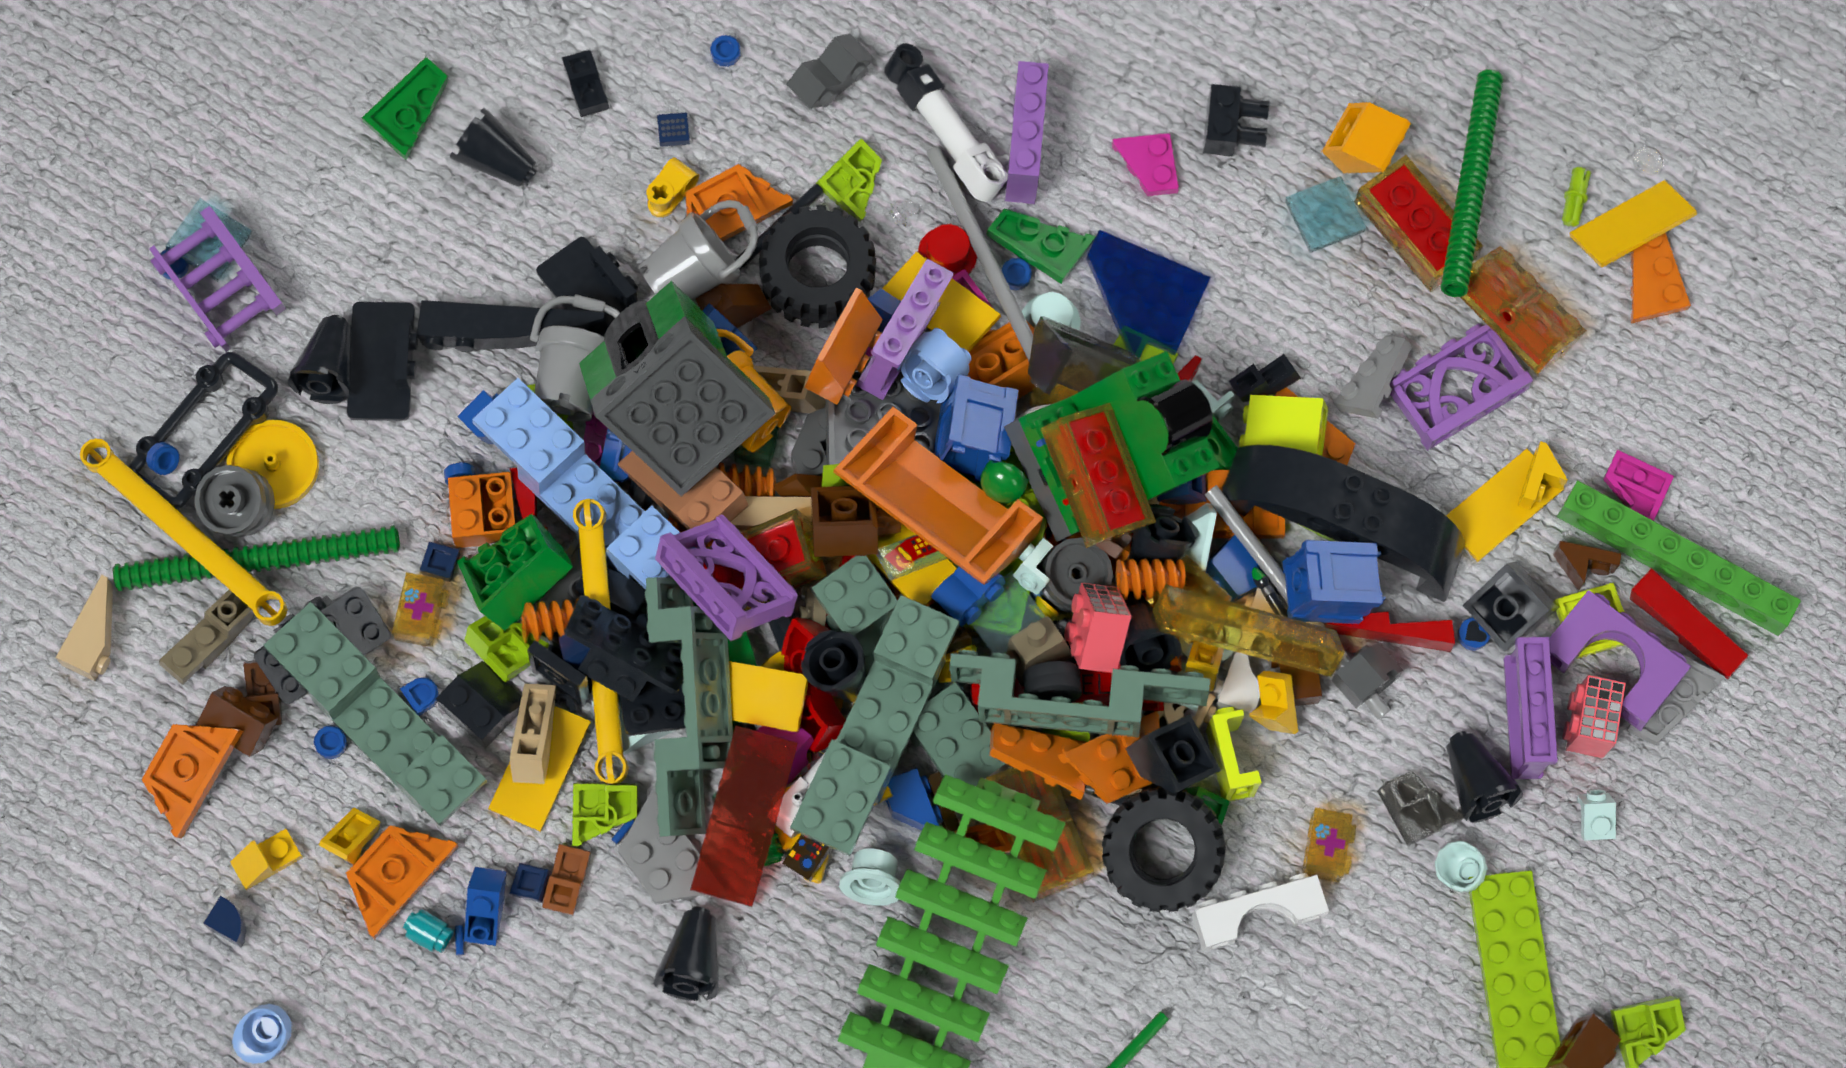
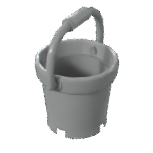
(696, 255)
(561, 349)

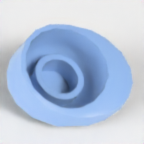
(262, 1034)

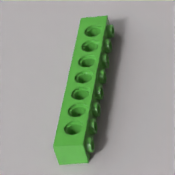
(1678, 558)

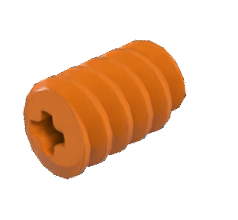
(751, 484)
(1148, 576)
(545, 620)

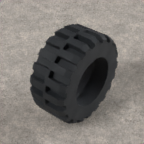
(808, 230)
(1151, 891)

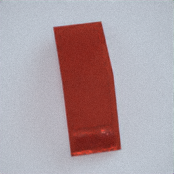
(744, 816)

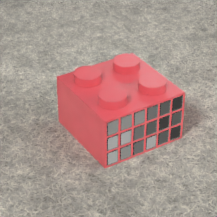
(1097, 627)
(1594, 716)

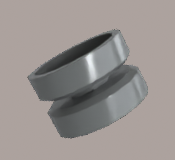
(236, 485)
(1088, 564)

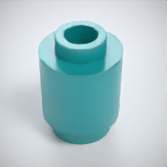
(428, 931)

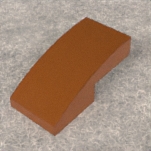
(566, 879)

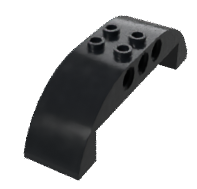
(1348, 509)

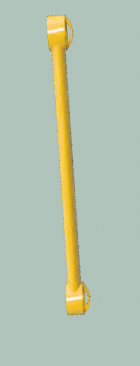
(183, 532)
(596, 587)

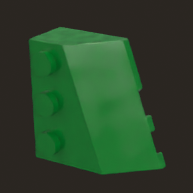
(514, 571)

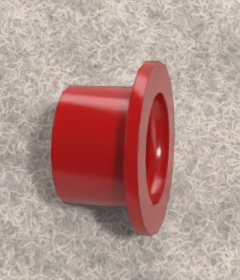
(949, 248)

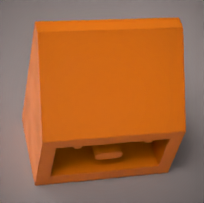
(480, 508)

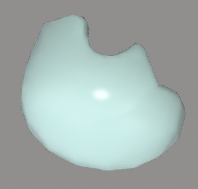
(1457, 863)

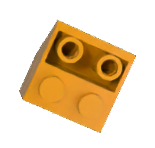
(1365, 138)

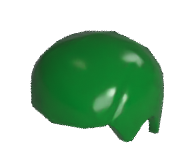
(1003, 482)

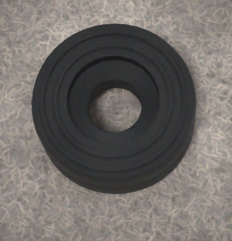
(1053, 680)

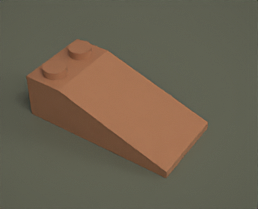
(699, 505)

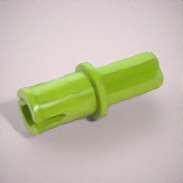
(1575, 196)

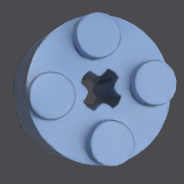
(933, 366)

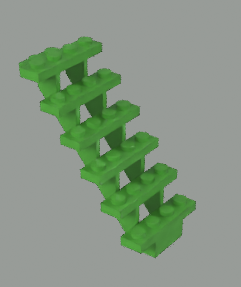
(1001, 809)

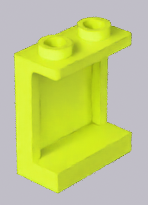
(1285, 422)
(1231, 783)

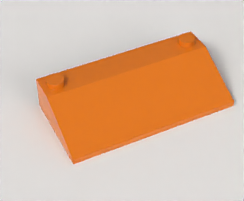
(937, 499)

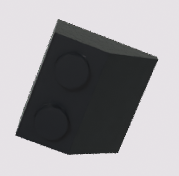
(1510, 605)
(480, 703)
(1174, 756)

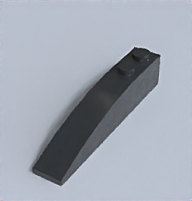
(493, 326)

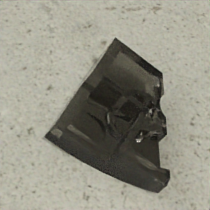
(1416, 808)

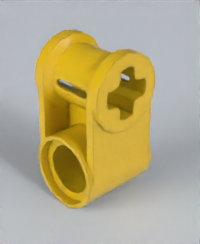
(670, 184)

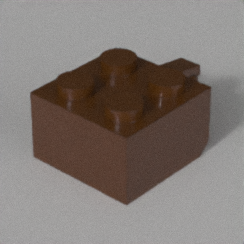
(847, 522)

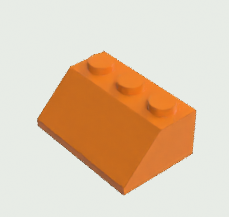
(845, 349)
(1001, 361)

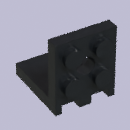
(550, 665)

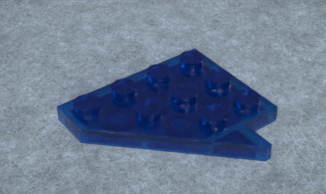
(1145, 293)

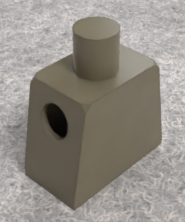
(1036, 645)

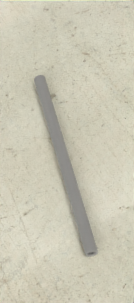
(981, 249)
(1269, 566)

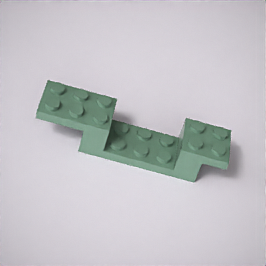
(707, 707)
(374, 716)
(1121, 718)
(949, 724)
(878, 726)

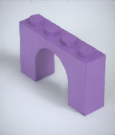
(1027, 132)
(1659, 668)

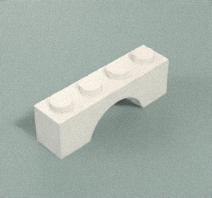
(1240, 685)
(1298, 901)

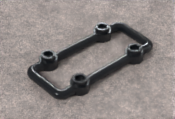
(209, 379)

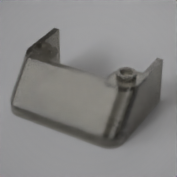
(1072, 357)

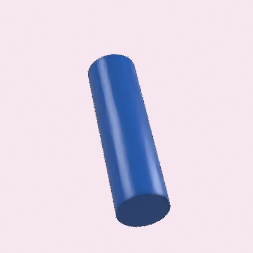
(622, 831)
(459, 943)

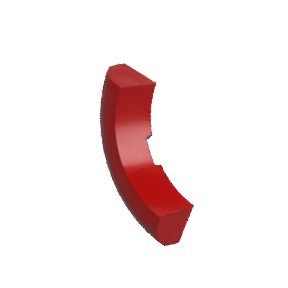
(820, 713)

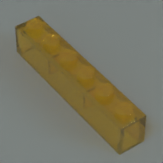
(1248, 630)

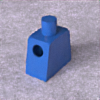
(1233, 569)

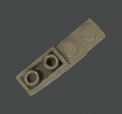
(209, 637)

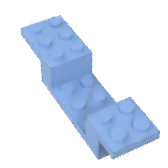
(561, 475)

